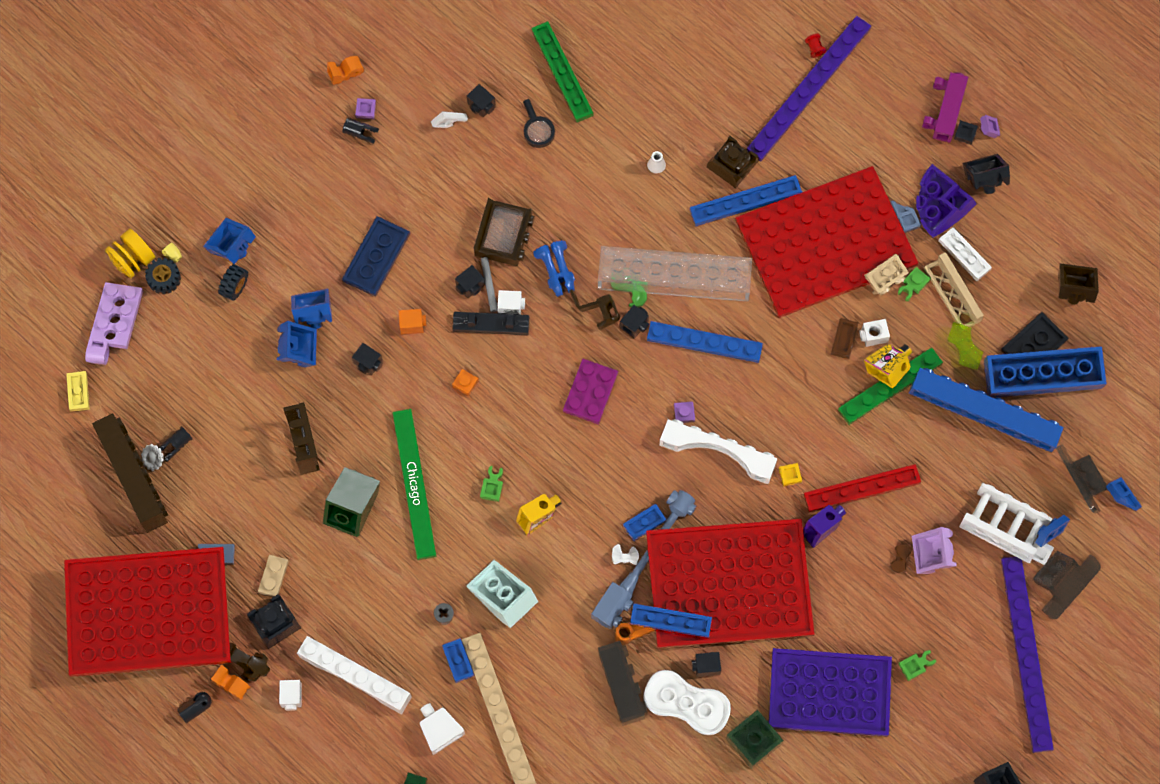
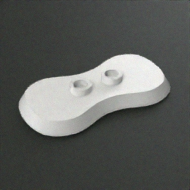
(701, 708)

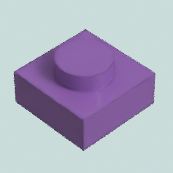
(365, 108)
(990, 126)
(684, 412)

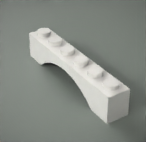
(681, 437)
(355, 674)

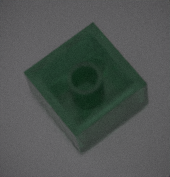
(754, 739)

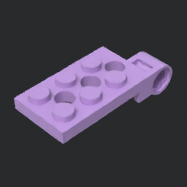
(98, 345)

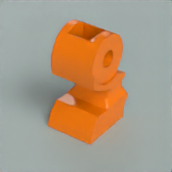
(348, 68)
(230, 683)

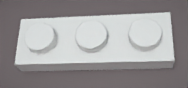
(964, 254)

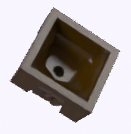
(732, 162)
(1078, 283)

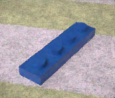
(670, 620)

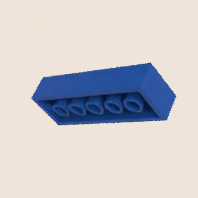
(1045, 372)

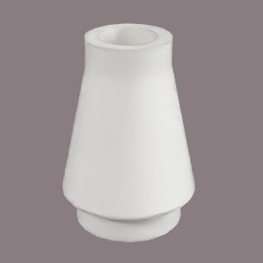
(656, 163)

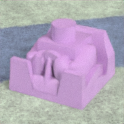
(933, 550)

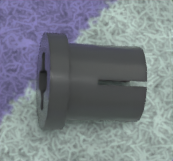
(445, 608)

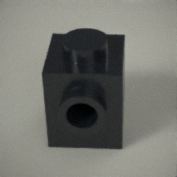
(481, 101)
(469, 282)
(635, 321)
(367, 359)
(706, 664)

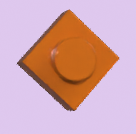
(465, 382)

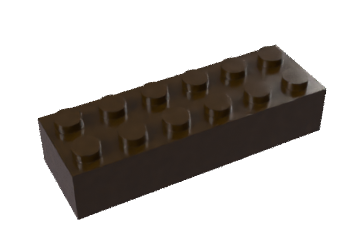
(128, 469)

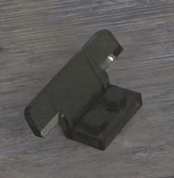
(1085, 477)
(1065, 580)

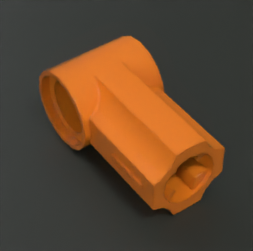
(633, 630)

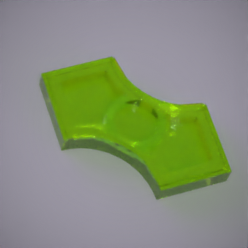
(961, 338)

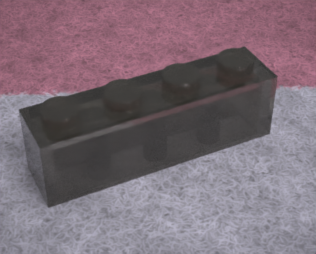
(621, 683)

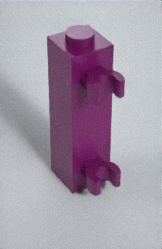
(950, 106)

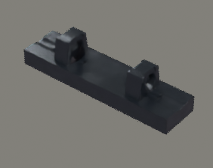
(491, 323)

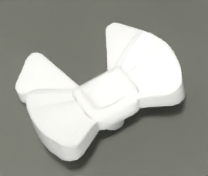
(617, 556)

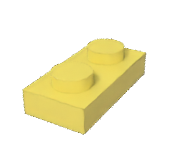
(78, 391)

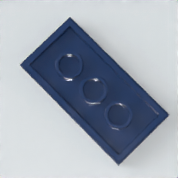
(376, 256)

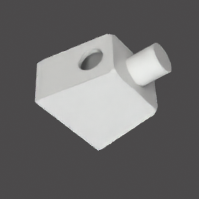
(439, 728)

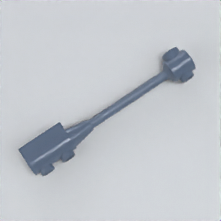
(619, 596)

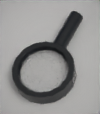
(538, 130)

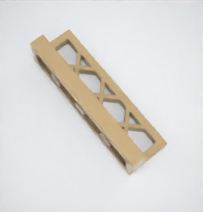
(959, 288)

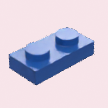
(646, 520)
(1051, 531)
(458, 660)

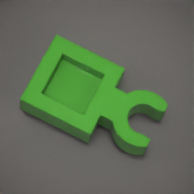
(914, 282)
(492, 487)
(914, 665)

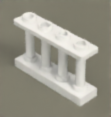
(993, 535)

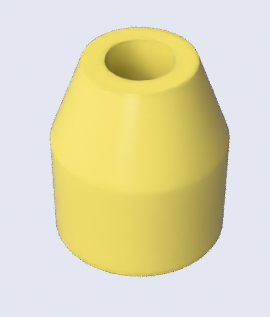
(172, 253)

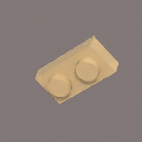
(273, 576)

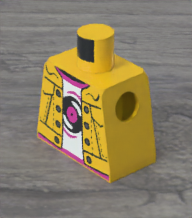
(889, 364)
(537, 512)

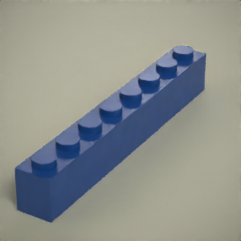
(986, 410)

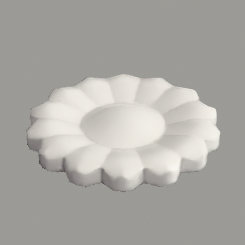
(152, 457)

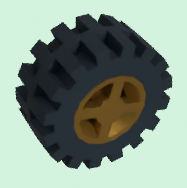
(156, 273)
(233, 282)

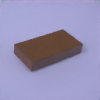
(844, 338)

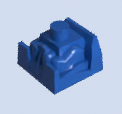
(230, 240)
(312, 308)
(297, 344)

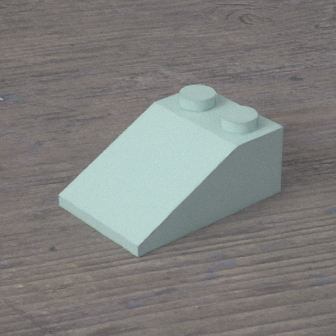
(502, 593)

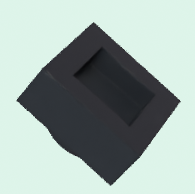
(966, 132)

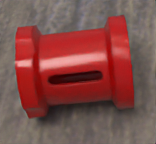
(815, 45)

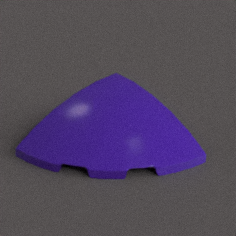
(941, 202)

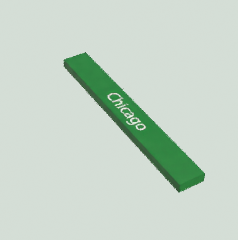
(414, 484)

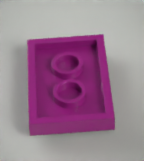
(590, 391)

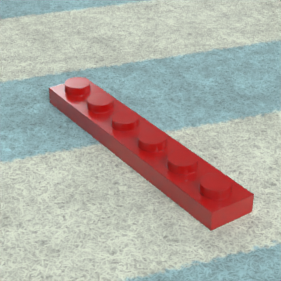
(862, 488)

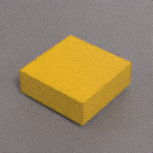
(790, 474)

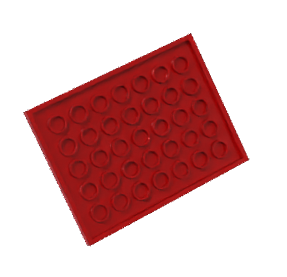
(824, 240)
(738, 574)
(146, 611)

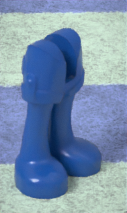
(556, 278)

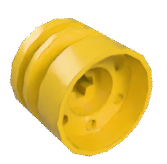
(131, 252)

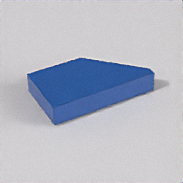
(1123, 494)

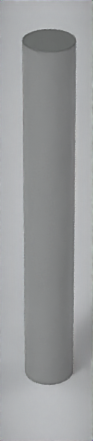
(489, 284)

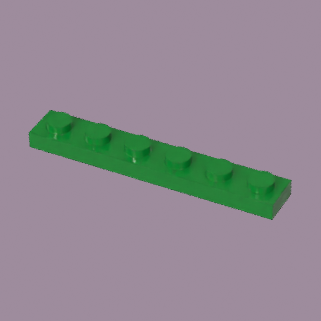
(562, 72)
(881, 392)

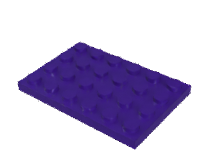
(830, 692)

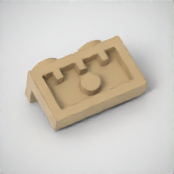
(886, 274)

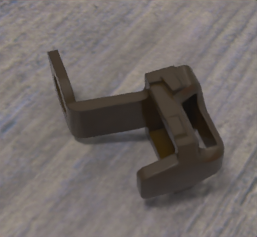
(605, 303)
(253, 666)

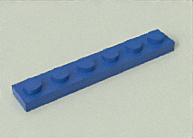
(745, 200)
(704, 341)

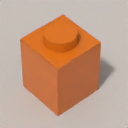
(411, 321)

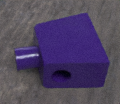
(823, 524)

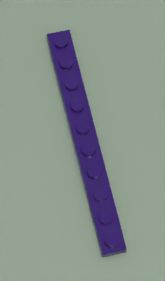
(809, 88)
(1027, 655)

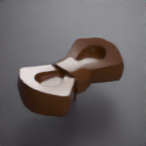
(903, 552)

